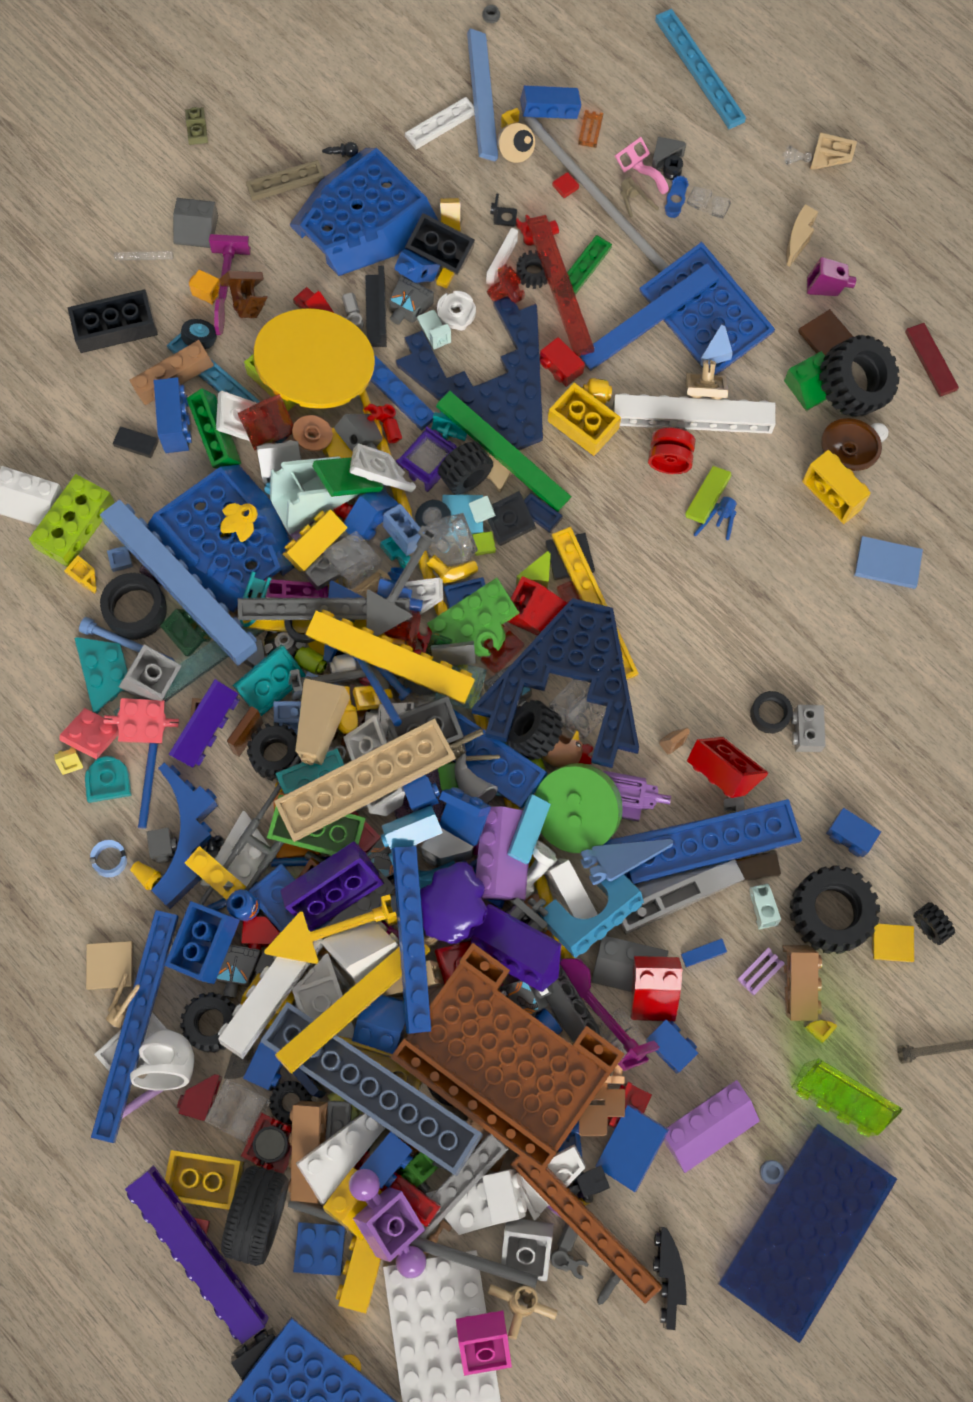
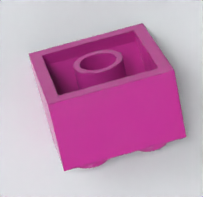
(483, 1343)

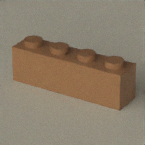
(183, 364)
(307, 1133)

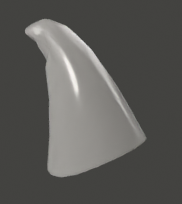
(471, 783)

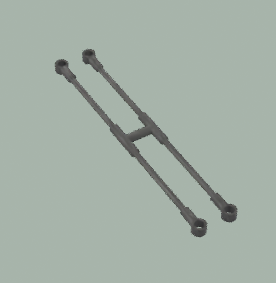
(247, 837)

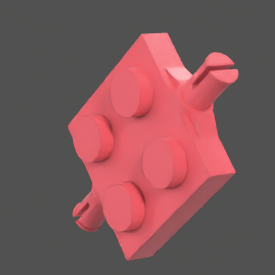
(141, 721)

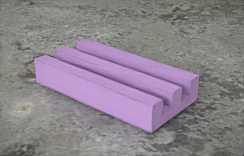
(773, 958)

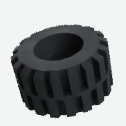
(465, 467)
(535, 730)
(262, 740)
(192, 1017)

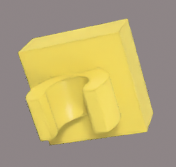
(68, 760)

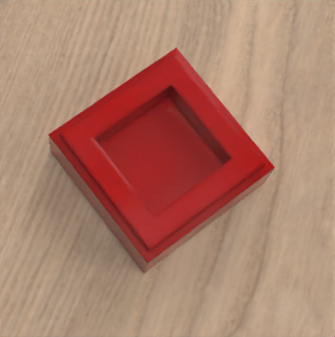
(565, 185)

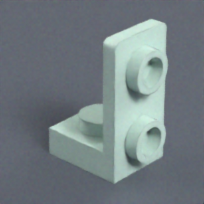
(436, 333)

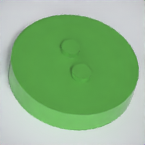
(582, 809)

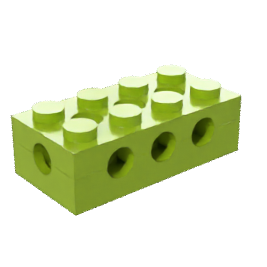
(71, 520)

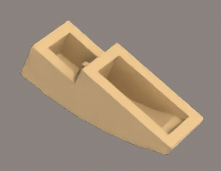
(801, 233)

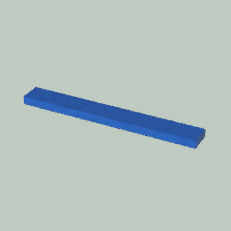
(650, 316)

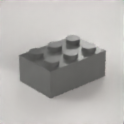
(438, 709)

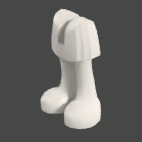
(544, 860)

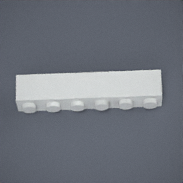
(262, 1003)

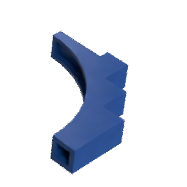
(193, 810)

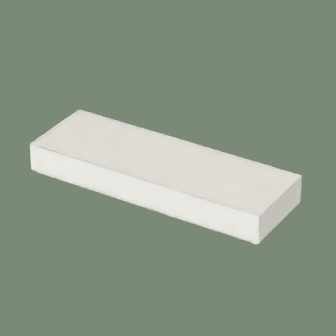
(502, 256)

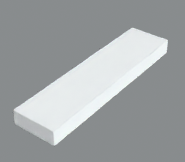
(440, 123)

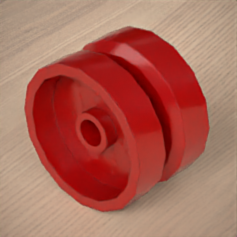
(671, 451)

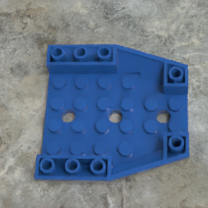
(364, 234)
(197, 533)

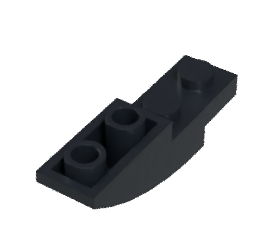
(669, 1266)

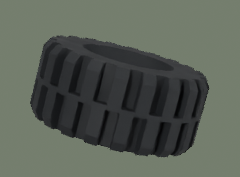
(878, 368)
(858, 894)

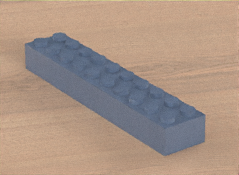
(380, 1094)

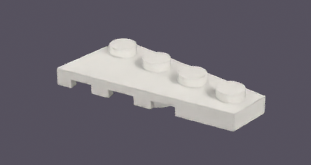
(334, 1158)

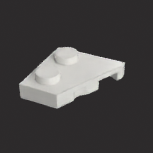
(427, 590)

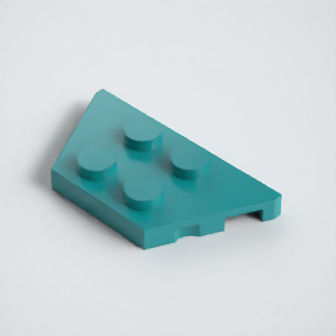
(103, 670)

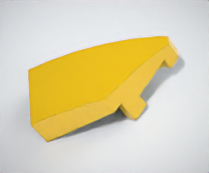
(82, 573)

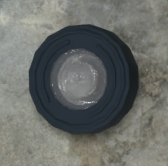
(430, 512)

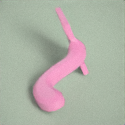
(637, 164)

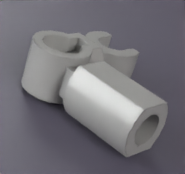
(352, 310)

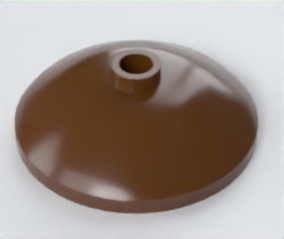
(853, 443)

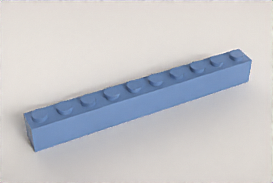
(181, 585)

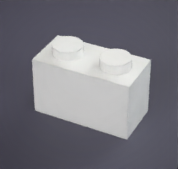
(504, 1196)

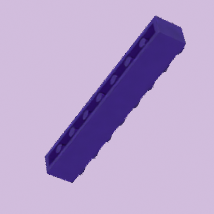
(197, 1254)

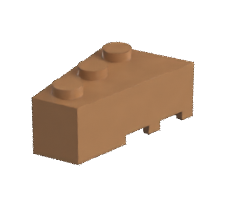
(802, 983)

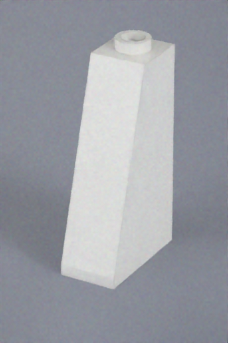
(570, 890)

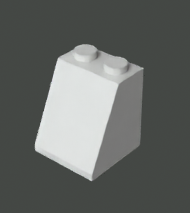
(361, 948)

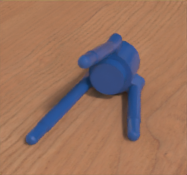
(724, 510)

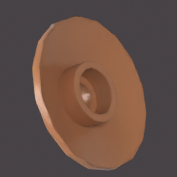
(312, 426)

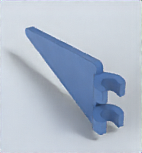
(620, 858)

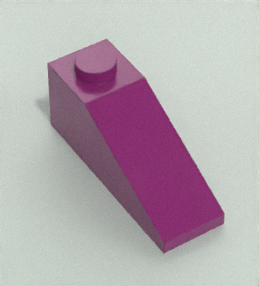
(294, 589)

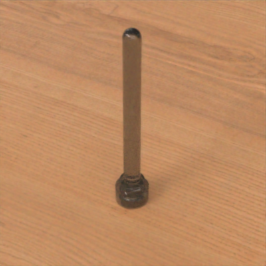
(908, 1053)

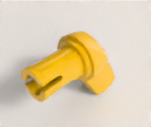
(452, 573)

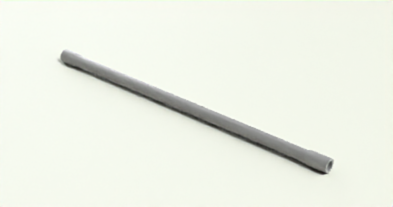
(538, 129)

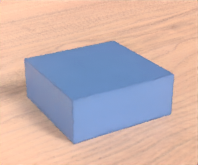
(119, 558)

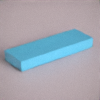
(528, 829)

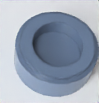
(771, 1172)

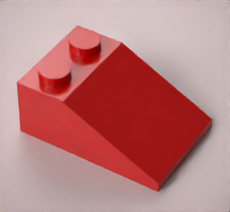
(655, 988)

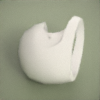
(168, 1060)

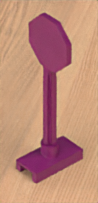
(228, 246)
(581, 979)

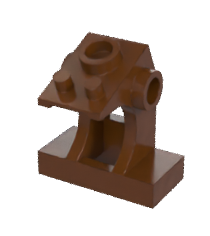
(243, 283)

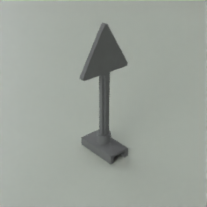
(382, 612)
(297, 681)

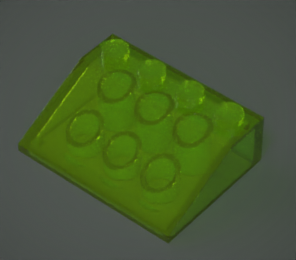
(845, 1098)

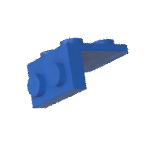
(463, 815)

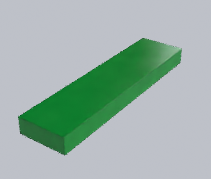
(588, 262)

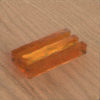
(593, 116)

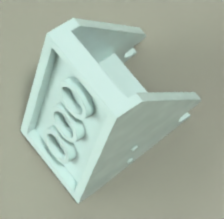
(300, 494)

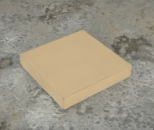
(107, 965)

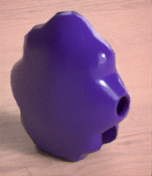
(453, 903)

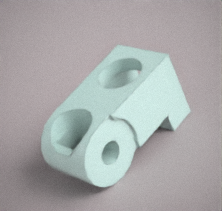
(764, 906)

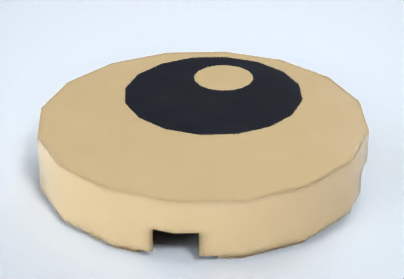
(516, 142)

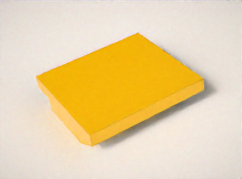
(893, 943)

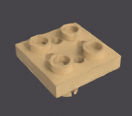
(706, 383)

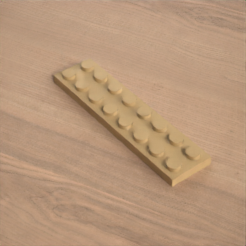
(364, 780)

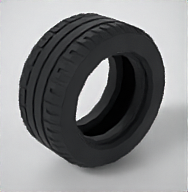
(254, 1215)

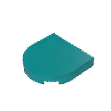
(107, 780)

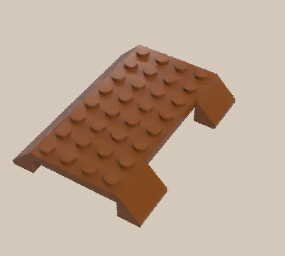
(505, 1063)

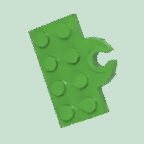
(478, 618)

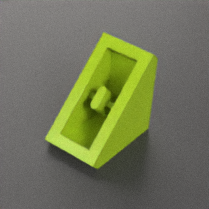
(537, 571)

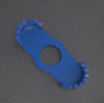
(679, 188)

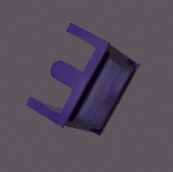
(425, 457)

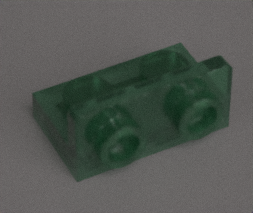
(184, 631)

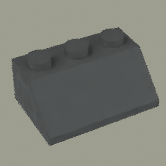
(616, 959)

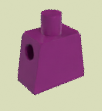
(829, 278)

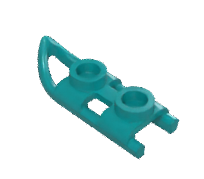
(257, 586)

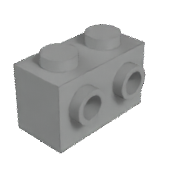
(809, 728)

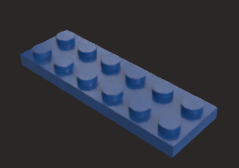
(511, 773)

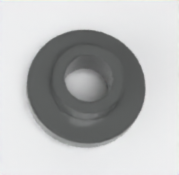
(491, 14)

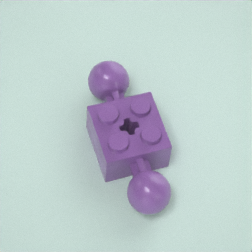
(388, 1223)

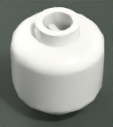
(343, 663)

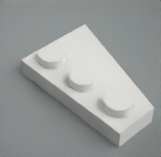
(565, 1166)

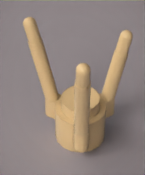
(118, 1012)

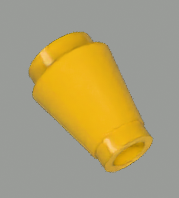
(146, 875)

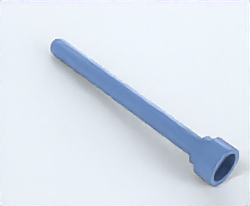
(89, 626)

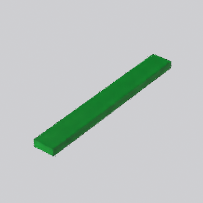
(503, 451)

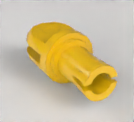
(349, 719)

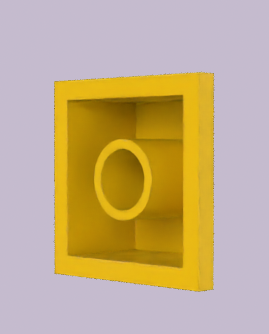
(345, 1207)

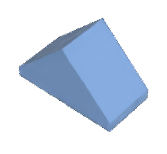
(719, 348)

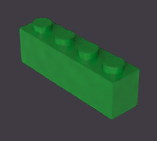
(218, 444)

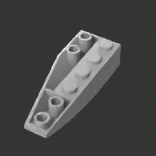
(680, 890)

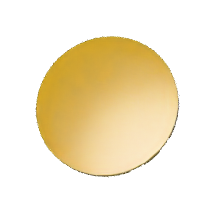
(313, 358)

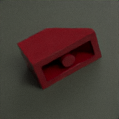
(199, 1098)

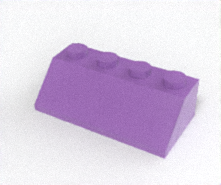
(500, 873)
(710, 1126)

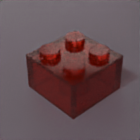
(266, 421)

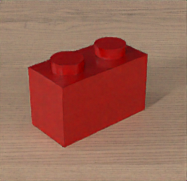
(561, 362)

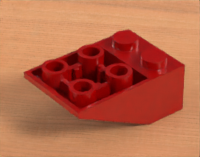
(536, 606)

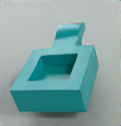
(394, 552)

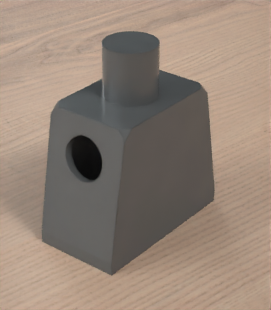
(358, 429)

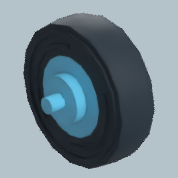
(198, 330)

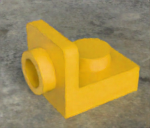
(510, 117)

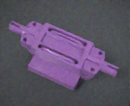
(636, 795)

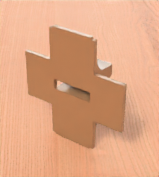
(604, 1105)

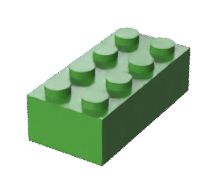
(325, 840)

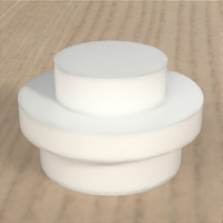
(881, 430)

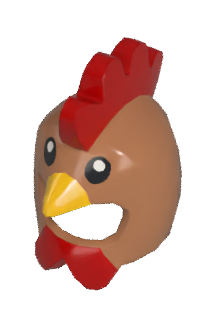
(569, 752)

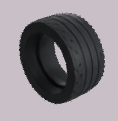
(133, 582)

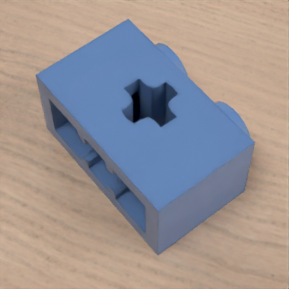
(402, 528)

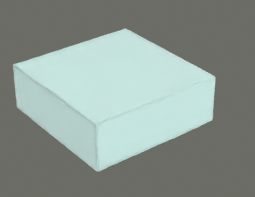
(482, 509)

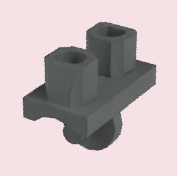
(521, 910)

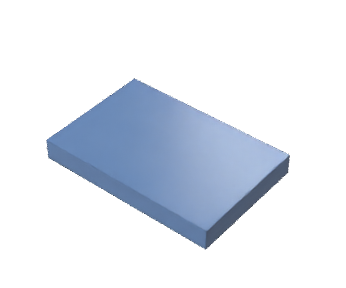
(888, 562)

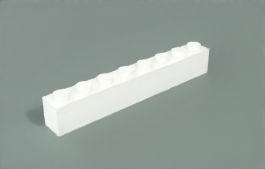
(695, 413)

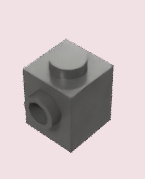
(161, 845)

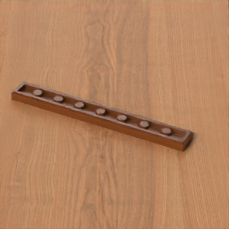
(589, 1229)

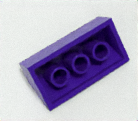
(204, 723)
(332, 886)
(519, 947)

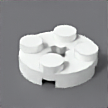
(456, 320)

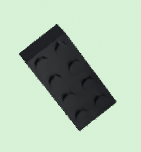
(112, 321)

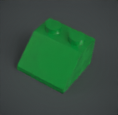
(805, 381)

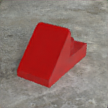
(308, 300)

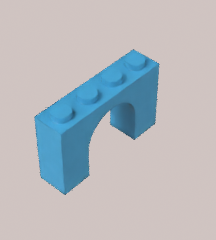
(409, 832)
(580, 934)

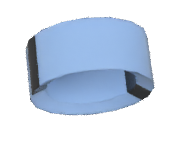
(101, 846)

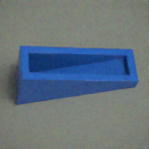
(704, 953)

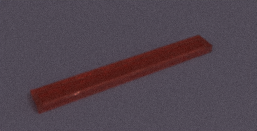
(560, 285)

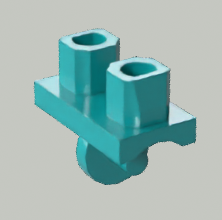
(447, 427)

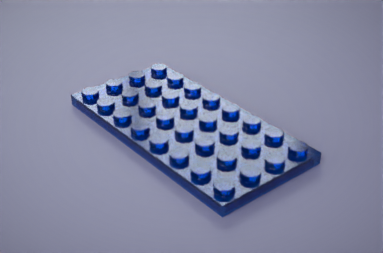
(807, 1232)

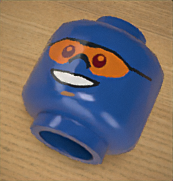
(243, 905)

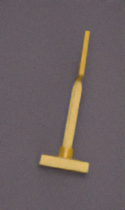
(297, 941)

